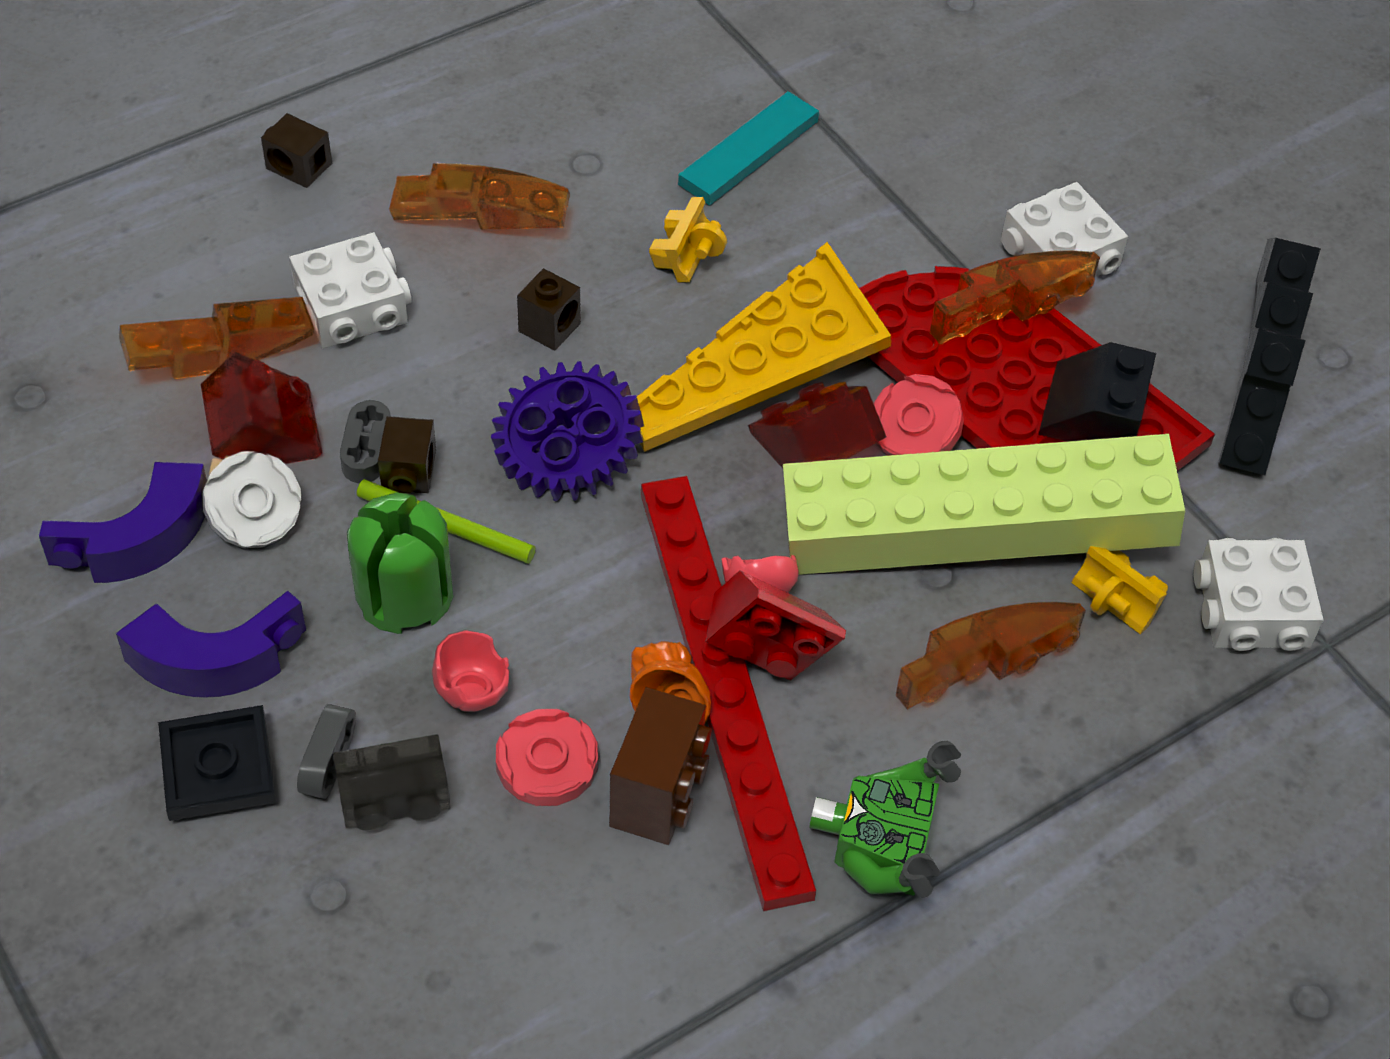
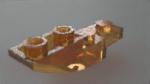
(482, 193)
(1018, 283)
(203, 344)
(998, 638)

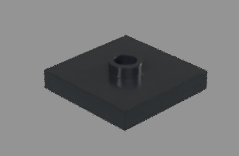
(216, 763)

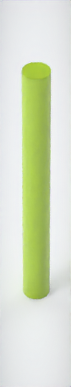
(464, 528)

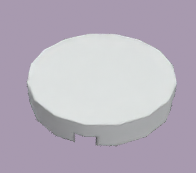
(251, 499)

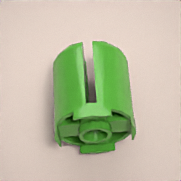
(400, 562)

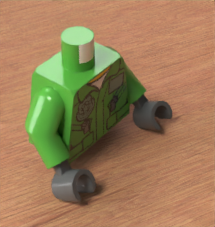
(889, 823)

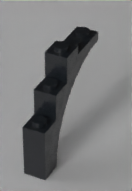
(1271, 353)

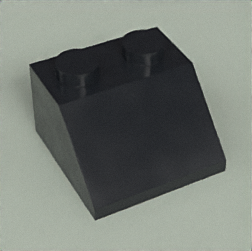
(1098, 394)

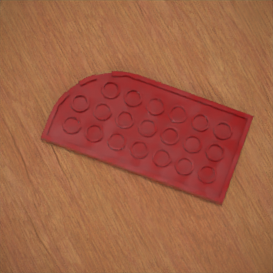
(1001, 366)

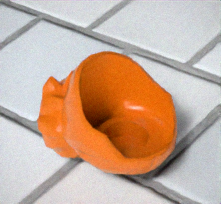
(667, 669)

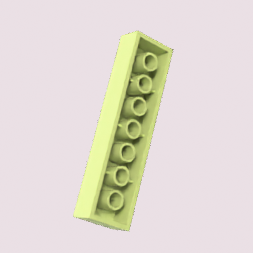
(983, 504)

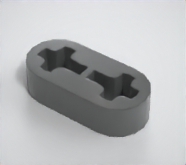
(357, 440)
(330, 735)

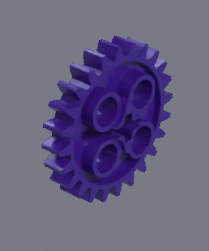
(567, 430)

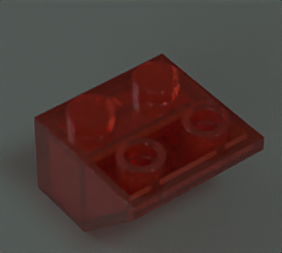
(259, 411)
(820, 424)

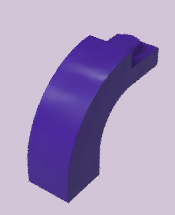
(140, 539)
(211, 662)

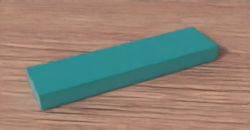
(748, 148)

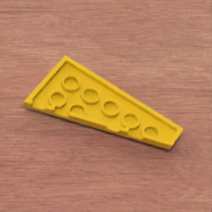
(773, 345)

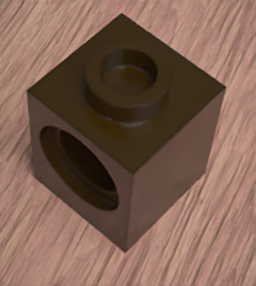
(296, 150)
(549, 309)
(407, 454)

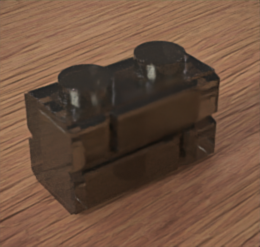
(392, 782)

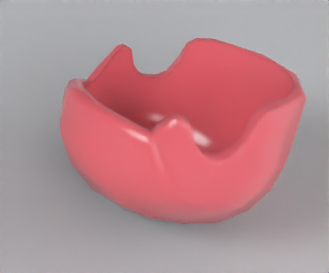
(775, 570)
(470, 671)

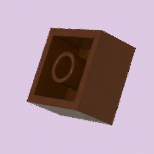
(658, 766)

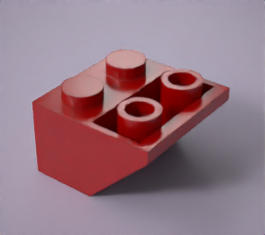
(770, 626)

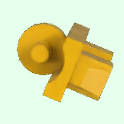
(688, 241)
(1120, 588)

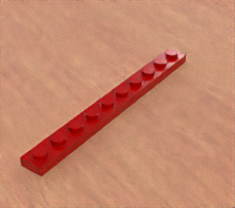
(734, 716)

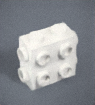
(1065, 222)
(350, 289)
(1258, 594)

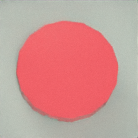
(919, 416)
(546, 757)

